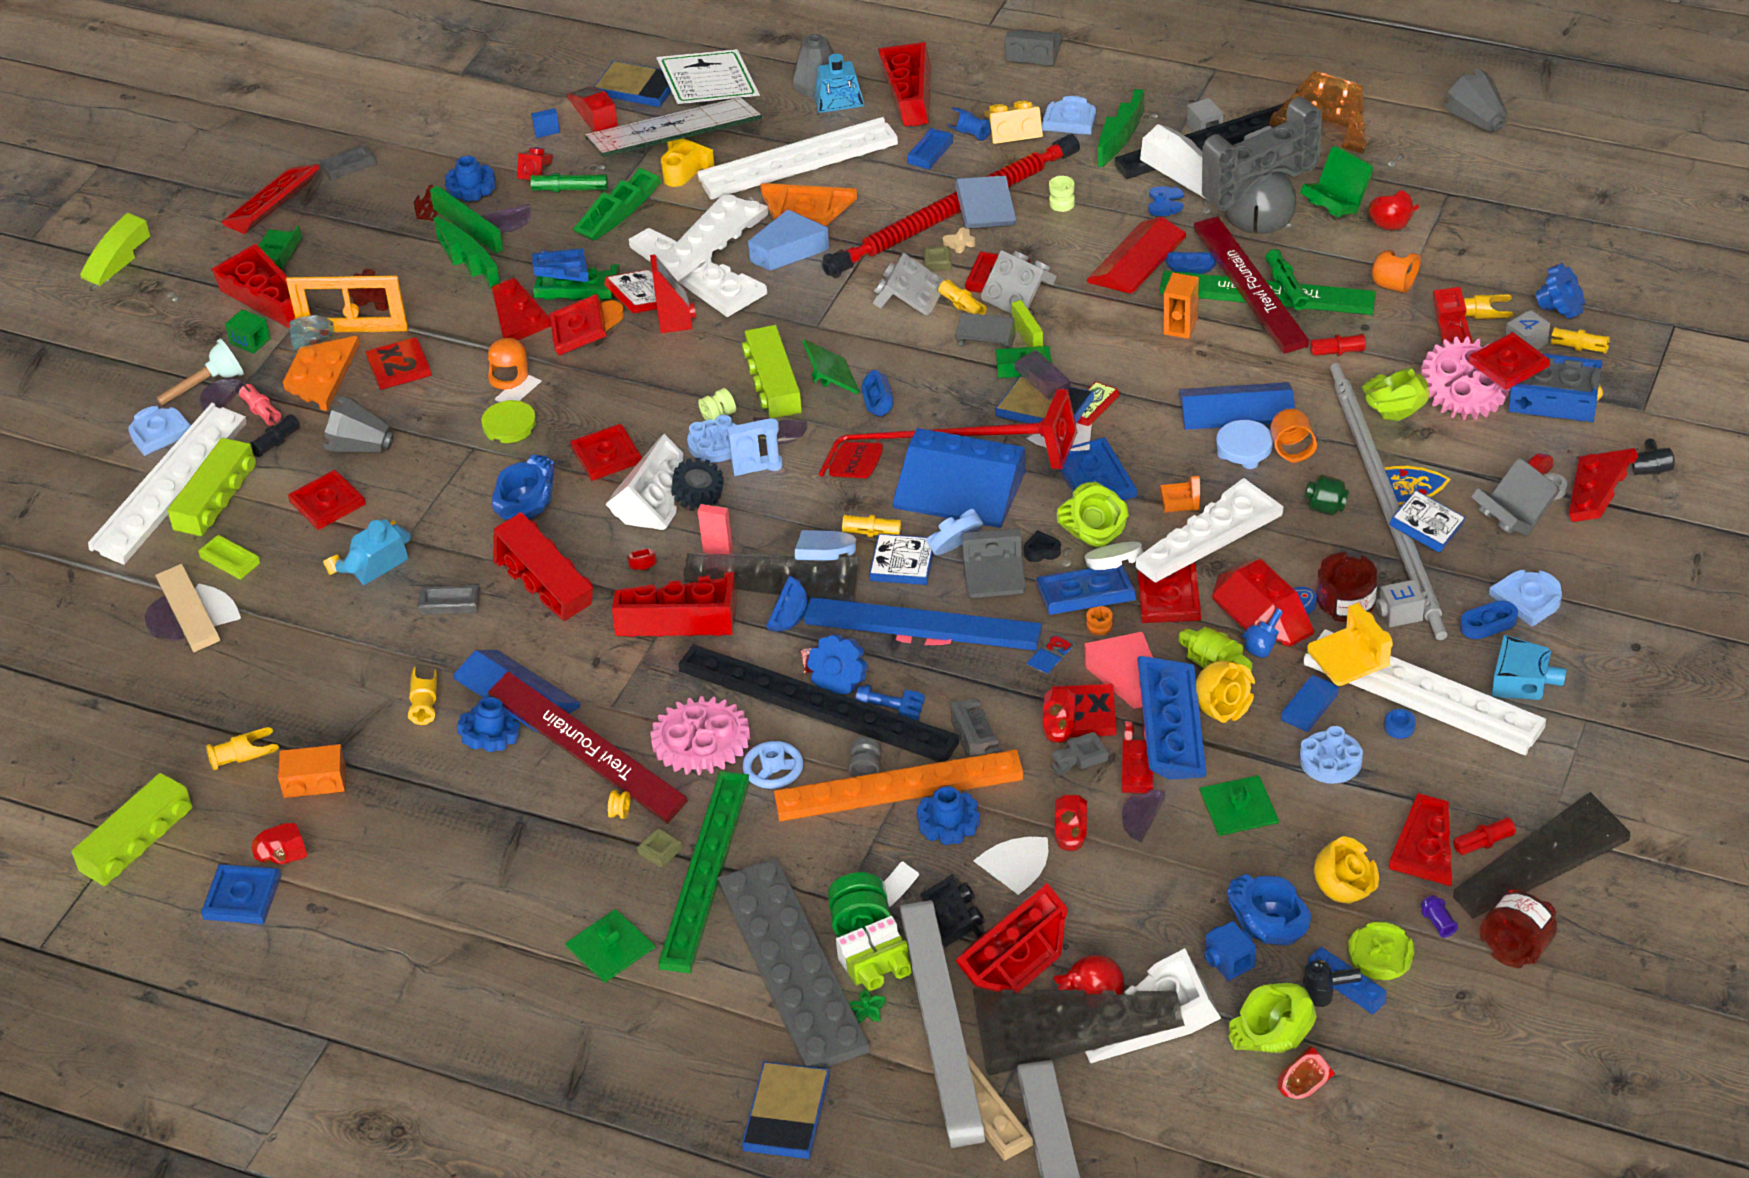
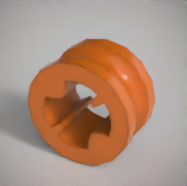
(1095, 626)

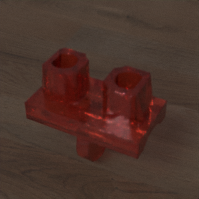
(362, 296)

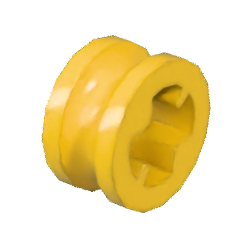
(619, 804)

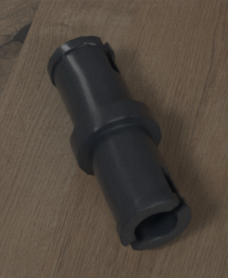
(274, 435)

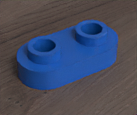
(877, 393)
(1489, 619)

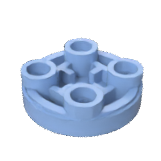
(710, 439)
(1244, 443)
(951, 532)
(1331, 756)

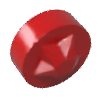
(642, 559)

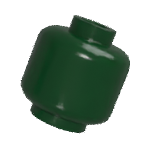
(1326, 495)

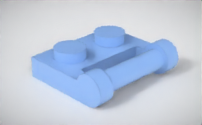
(745, 447)

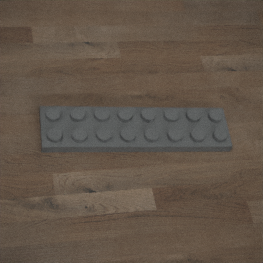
(793, 965)

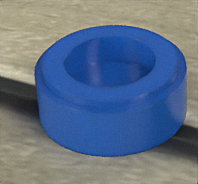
(1399, 723)

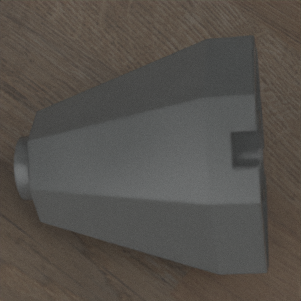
(812, 53)
(1477, 101)
(356, 429)

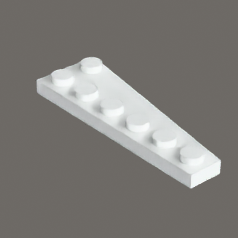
(711, 232)
(710, 282)
(1233, 516)

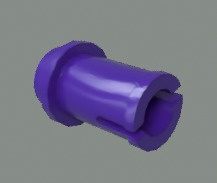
(1435, 910)

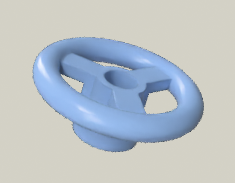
(772, 761)

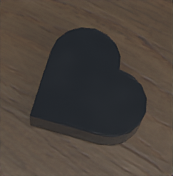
(1042, 547)

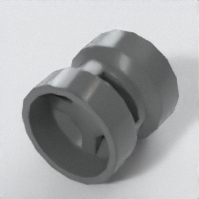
(864, 757)

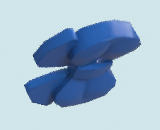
(1162, 205)

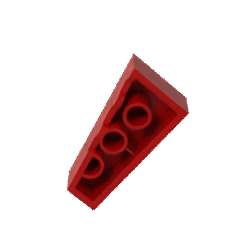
(908, 78)
(256, 283)
(540, 566)
(677, 608)

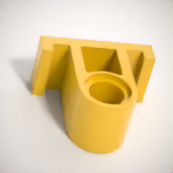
(684, 161)

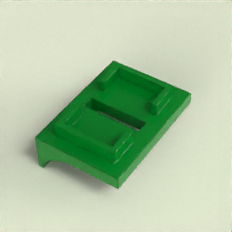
(280, 245)
(1007, 357)

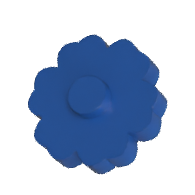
(470, 179)
(1561, 292)
(837, 664)
(488, 726)
(948, 816)

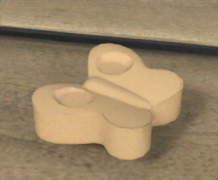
(959, 240)

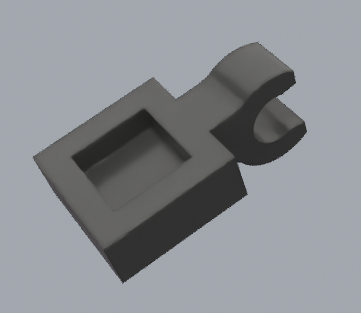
(1083, 751)

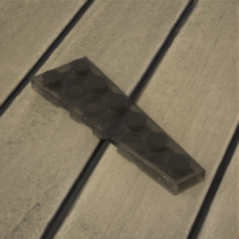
(769, 573)
(1555, 848)

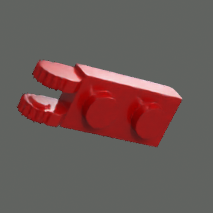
(1135, 766)

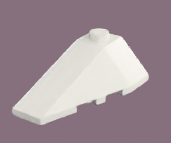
(1174, 156)
(646, 494)
(1197, 1006)

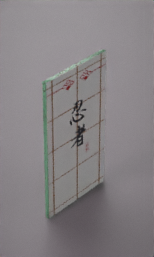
(672, 127)

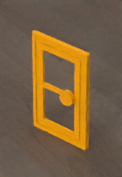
(352, 323)

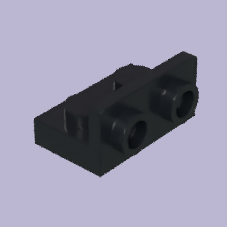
(954, 909)

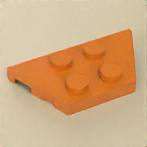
(812, 202)
(320, 370)

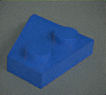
(561, 264)

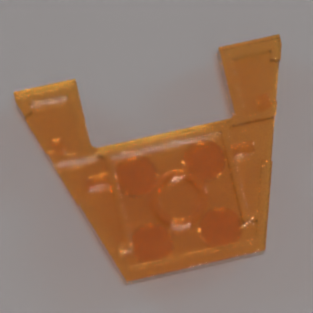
(1339, 103)

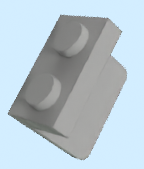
(1014, 280)
(910, 283)

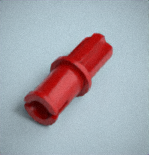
(1338, 345)
(1484, 836)

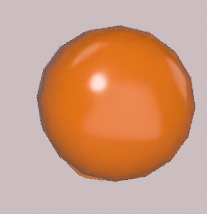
(1390, 271)
(507, 353)
(1290, 428)

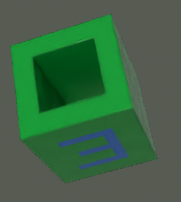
(247, 331)

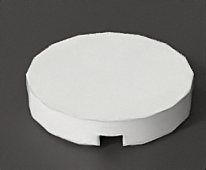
(1112, 555)

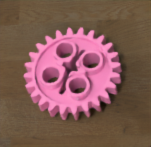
(1462, 379)
(700, 735)

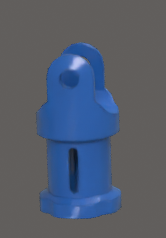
(970, 124)

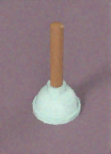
(221, 363)

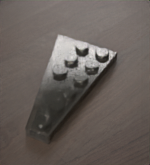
(1066, 1022)

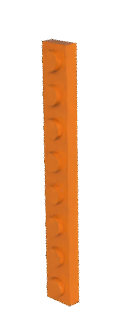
(897, 785)

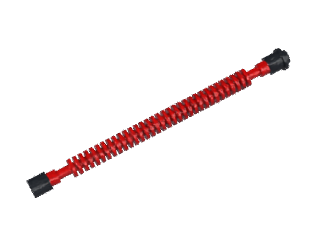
(943, 209)

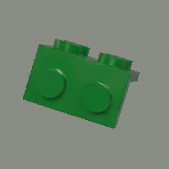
(1341, 183)

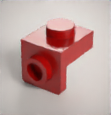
(532, 162)

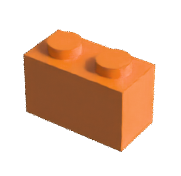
(1181, 305)
(312, 771)

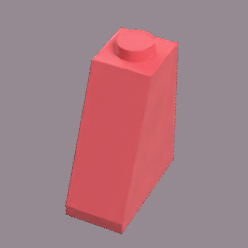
(1116, 663)

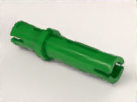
(568, 182)
(1283, 272)

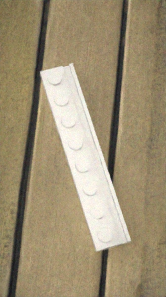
(797, 158)
(150, 500)
(1451, 703)

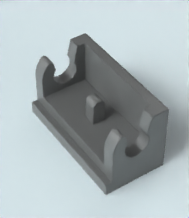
(985, 328)
(973, 728)

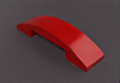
(1450, 315)

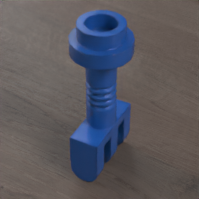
(908, 706)

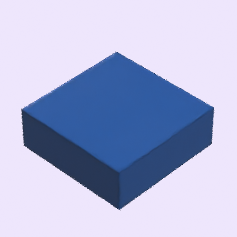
(545, 123)

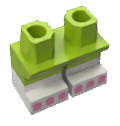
(874, 953)

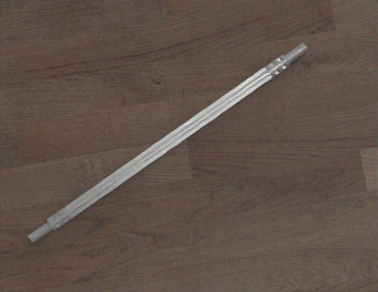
(1387, 498)

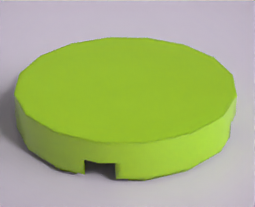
(508, 421)
(1381, 951)

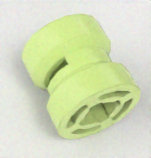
(1062, 194)
(719, 404)

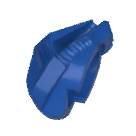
(529, 495)
(1275, 916)

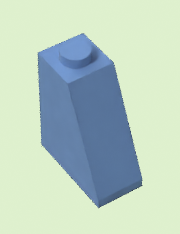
(787, 241)

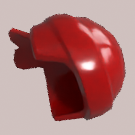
(1392, 211)
(1093, 975)

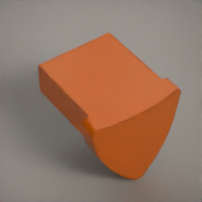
(1181, 495)

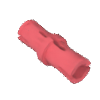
(259, 404)

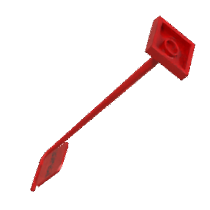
(861, 458)

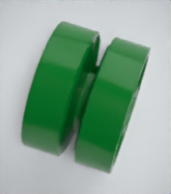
(857, 902)

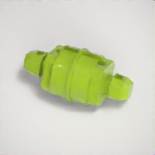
(1211, 646)

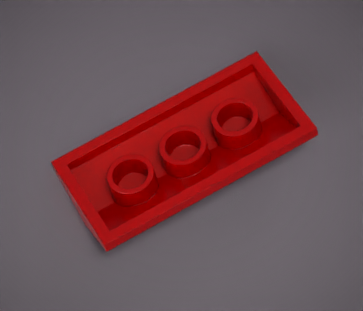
(270, 198)
(1138, 255)

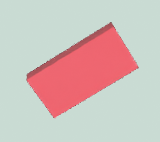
(715, 529)

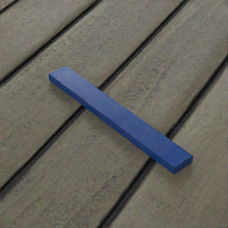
(923, 623)

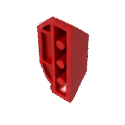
(1254, 592)
(1018, 944)

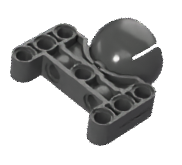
(1236, 177)

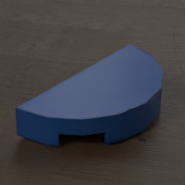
(1190, 262)
(789, 607)

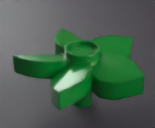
(867, 1007)

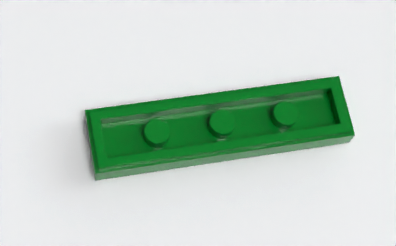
(466, 219)

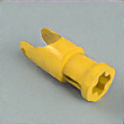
(1480, 307)
(422, 696)
(240, 748)

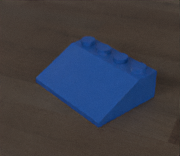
(959, 473)

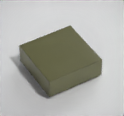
(937, 258)
(660, 847)

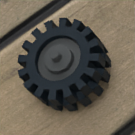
(697, 483)

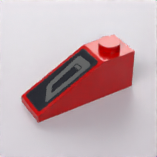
(594, 108)
(671, 300)

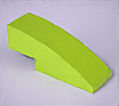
(115, 249)

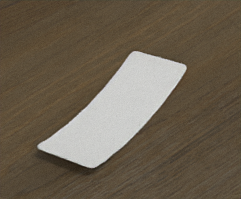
(899, 882)

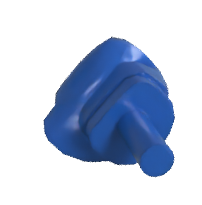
(1261, 638)

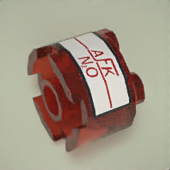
(1344, 583)
(1519, 928)

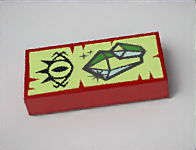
(1103, 398)

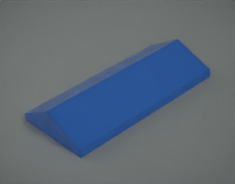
(1223, 404)
(487, 667)
(1171, 718)

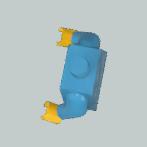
(372, 551)

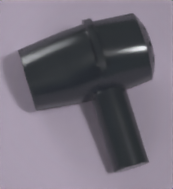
(1653, 459)
(1320, 981)

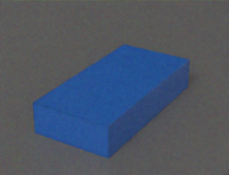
(930, 148)
(1310, 703)

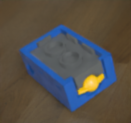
(1562, 390)

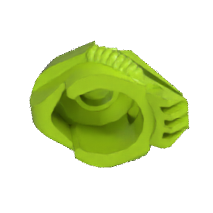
(1397, 394)
(1093, 514)
(1273, 1019)

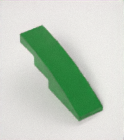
(1120, 129)
(618, 205)
(464, 249)

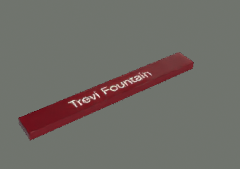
(1251, 285)
(588, 747)

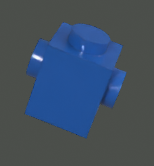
(1230, 950)

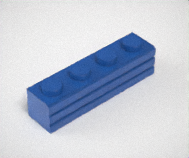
(1364, 993)

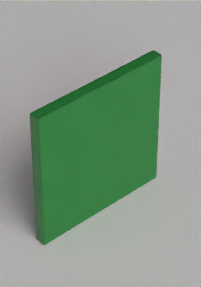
(829, 367)
(1238, 805)
(609, 945)

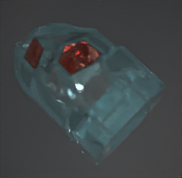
(310, 331)

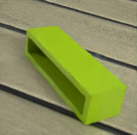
(772, 372)
(211, 487)
(132, 829)

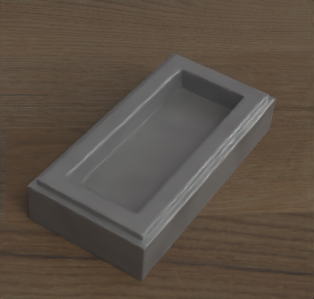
(347, 162)
(449, 599)

